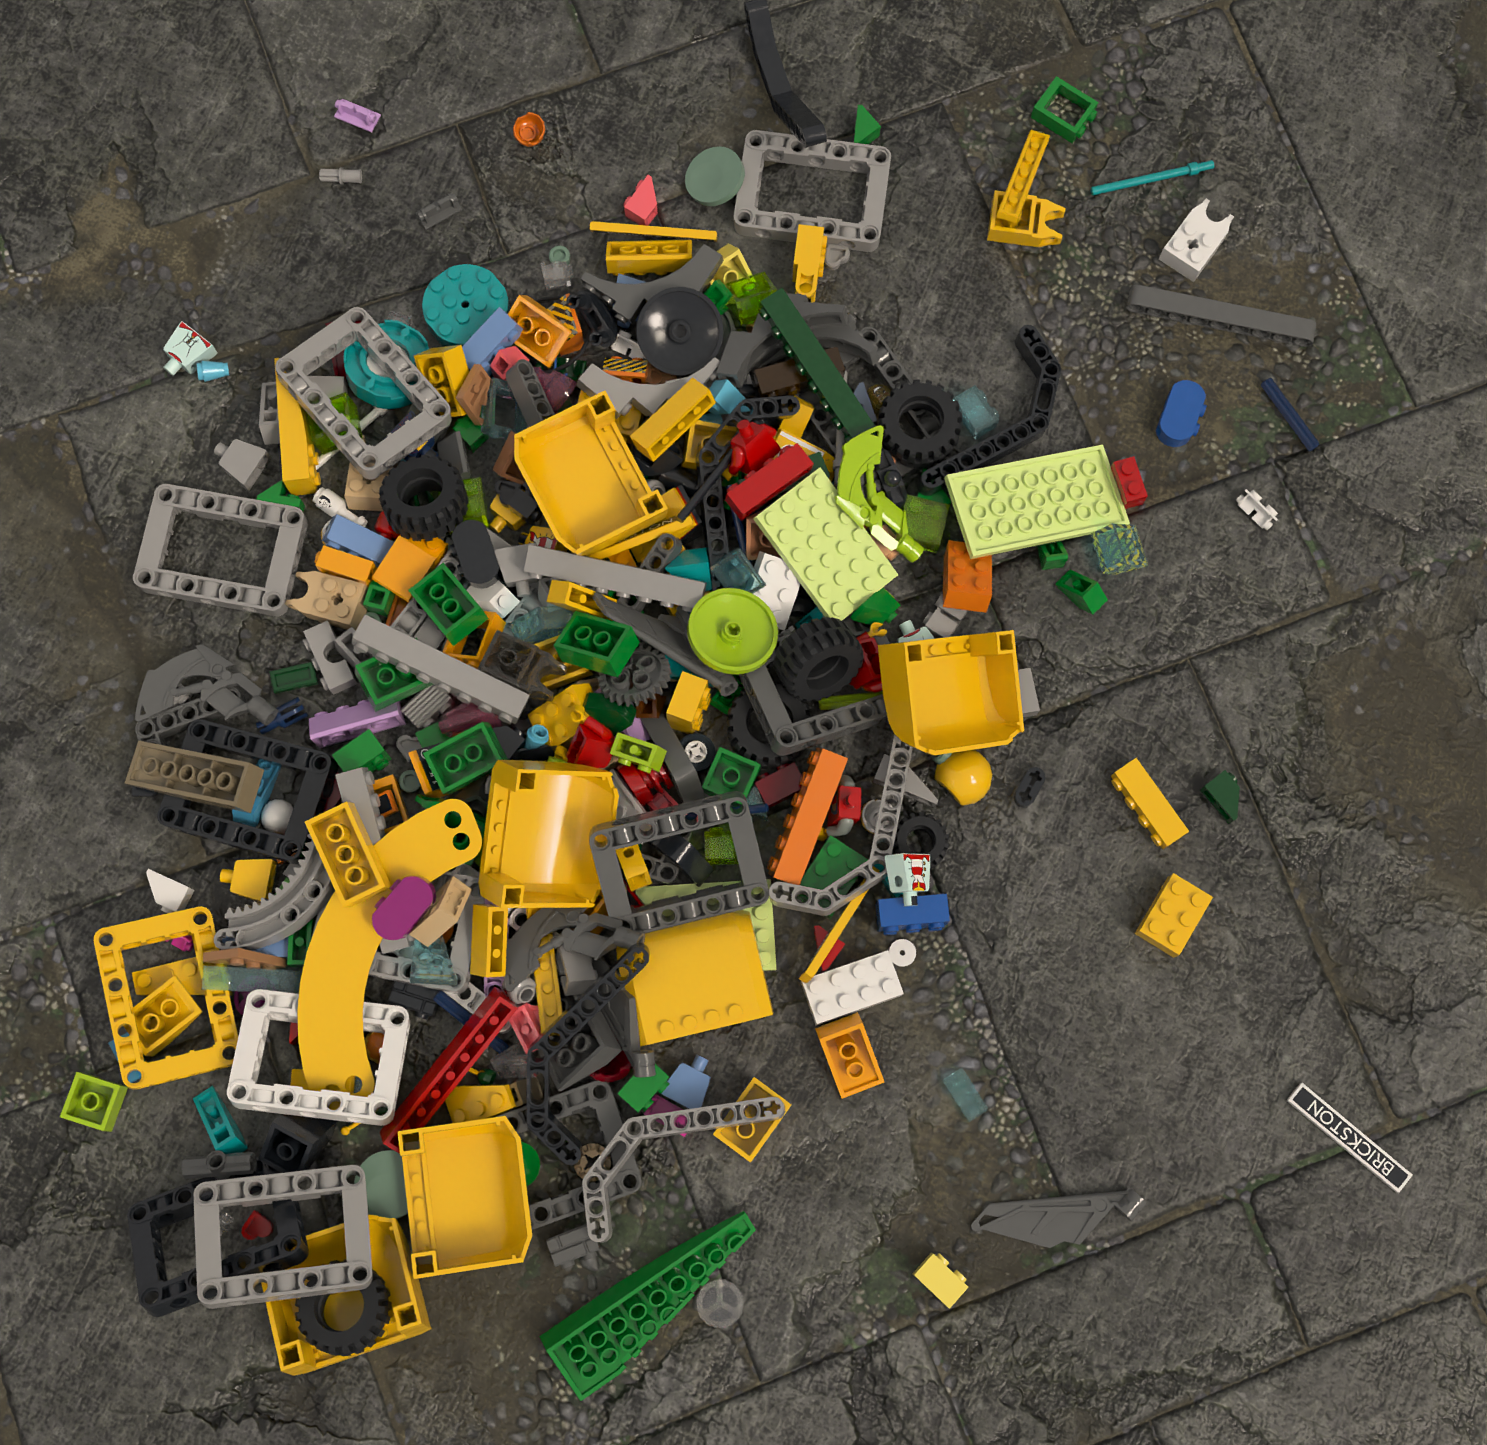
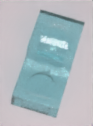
(965, 1094)

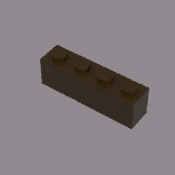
(785, 379)

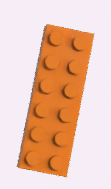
(807, 816)

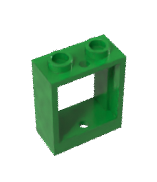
(1055, 123)

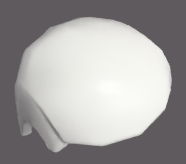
(276, 816)

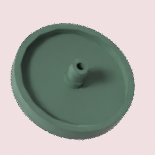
(714, 176)
(385, 1184)

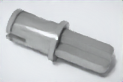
(340, 175)

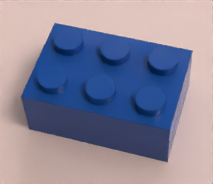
(930, 913)

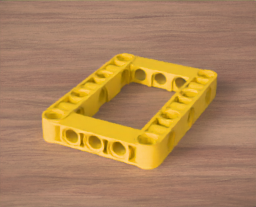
(121, 1008)

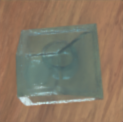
(737, 572)

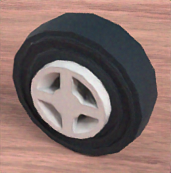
(699, 745)

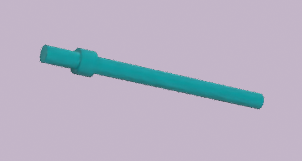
(1191, 169)

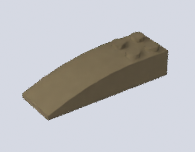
(195, 776)

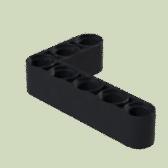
(684, 857)

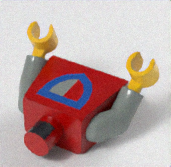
(844, 809)

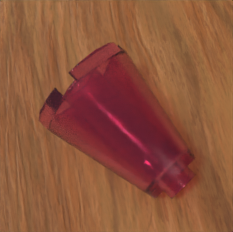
(463, 718)

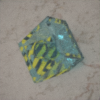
(1119, 548)

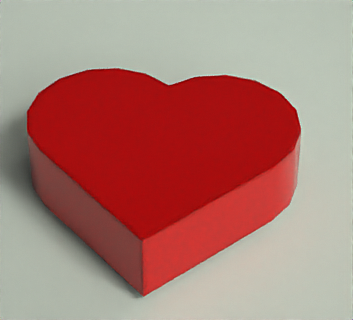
(257, 1226)

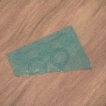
(432, 964)

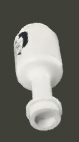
(334, 504)

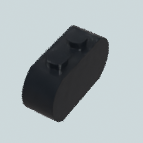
(475, 554)

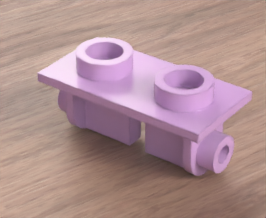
(356, 115)

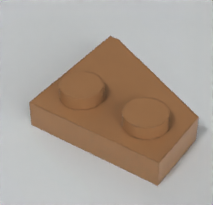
(474, 393)

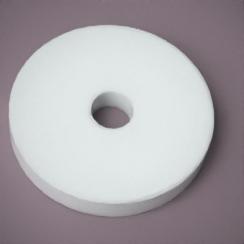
(907, 947)

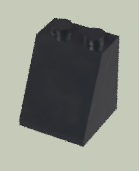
(296, 1142)

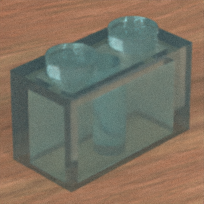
(976, 412)

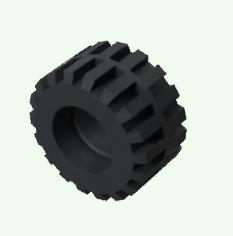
(930, 826)

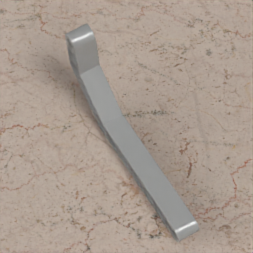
(876, 857)
(647, 1132)

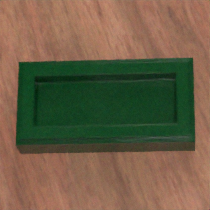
(293, 677)

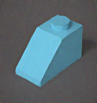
(726, 397)

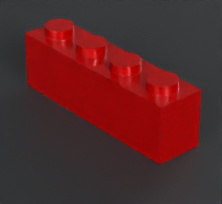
(768, 481)

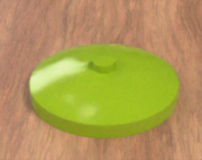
(732, 631)

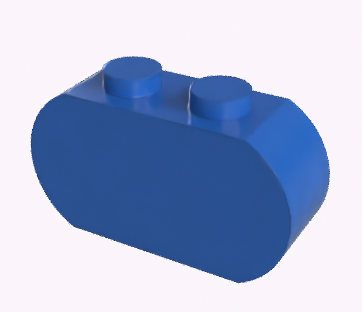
(1181, 413)

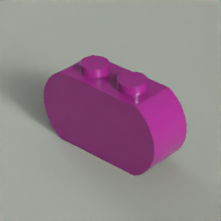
(403, 907)

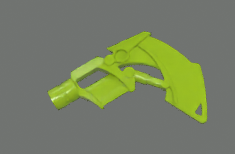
(858, 457)

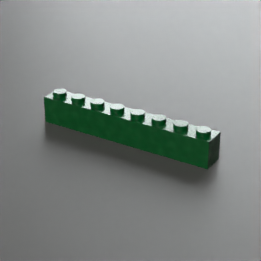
(815, 365)

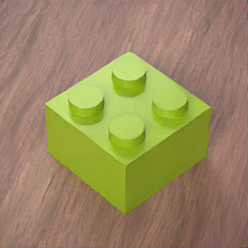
(94, 1101)

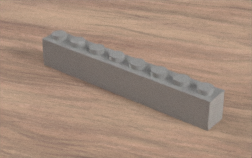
(614, 576)
(439, 669)
(357, 788)

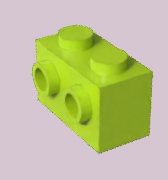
(639, 752)

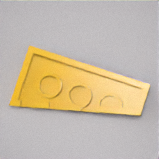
(186, 970)

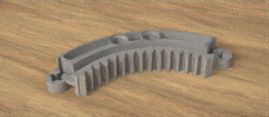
(272, 918)

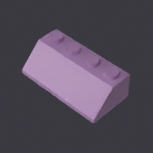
(352, 721)

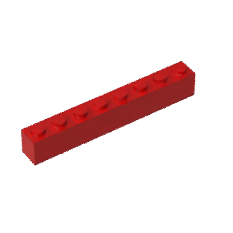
(450, 1066)

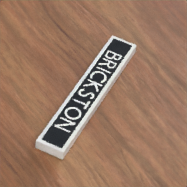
(1349, 1137)

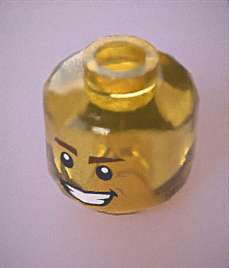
(877, 395)

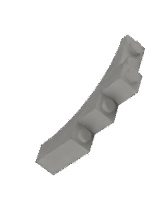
(644, 397)

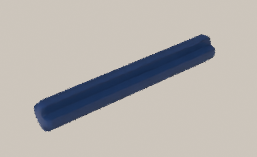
(1290, 414)
(463, 1016)

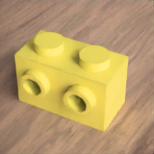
(940, 1279)

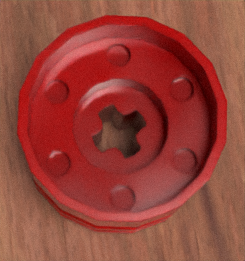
(641, 782)

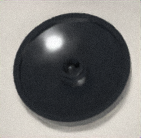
(679, 330)

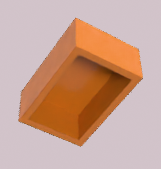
(966, 580)

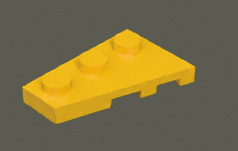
(479, 1102)

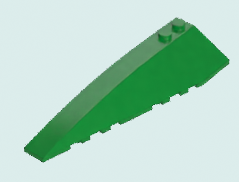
(616, 1324)

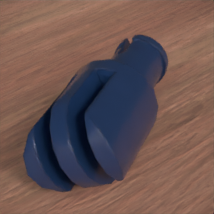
(281, 718)

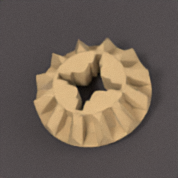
(590, 1150)

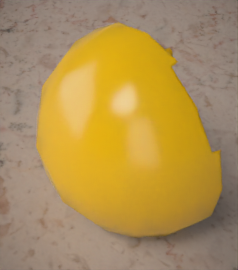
(965, 776)

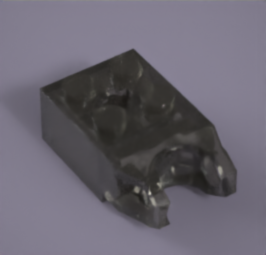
(527, 665)

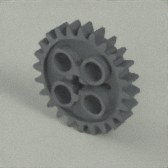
(640, 678)

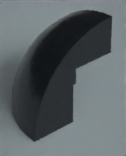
(665, 462)

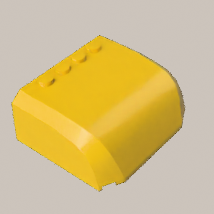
(586, 477)
(953, 691)
(540, 831)
(699, 978)
(465, 1196)
(342, 1310)

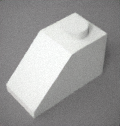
(169, 893)

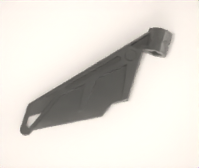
(667, 641)
(623, 1021)
(1057, 1218)

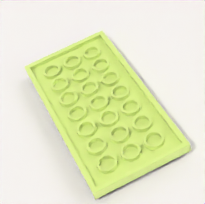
(1035, 501)

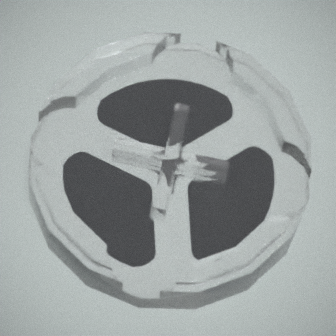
(720, 1303)

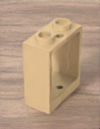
(444, 913)

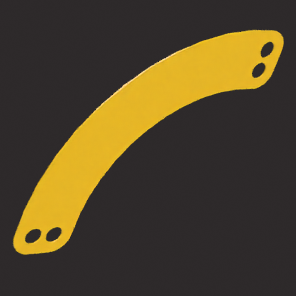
(346, 944)

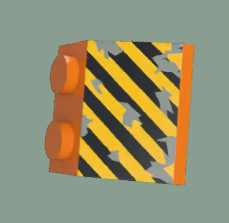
(568, 318)
(627, 370)

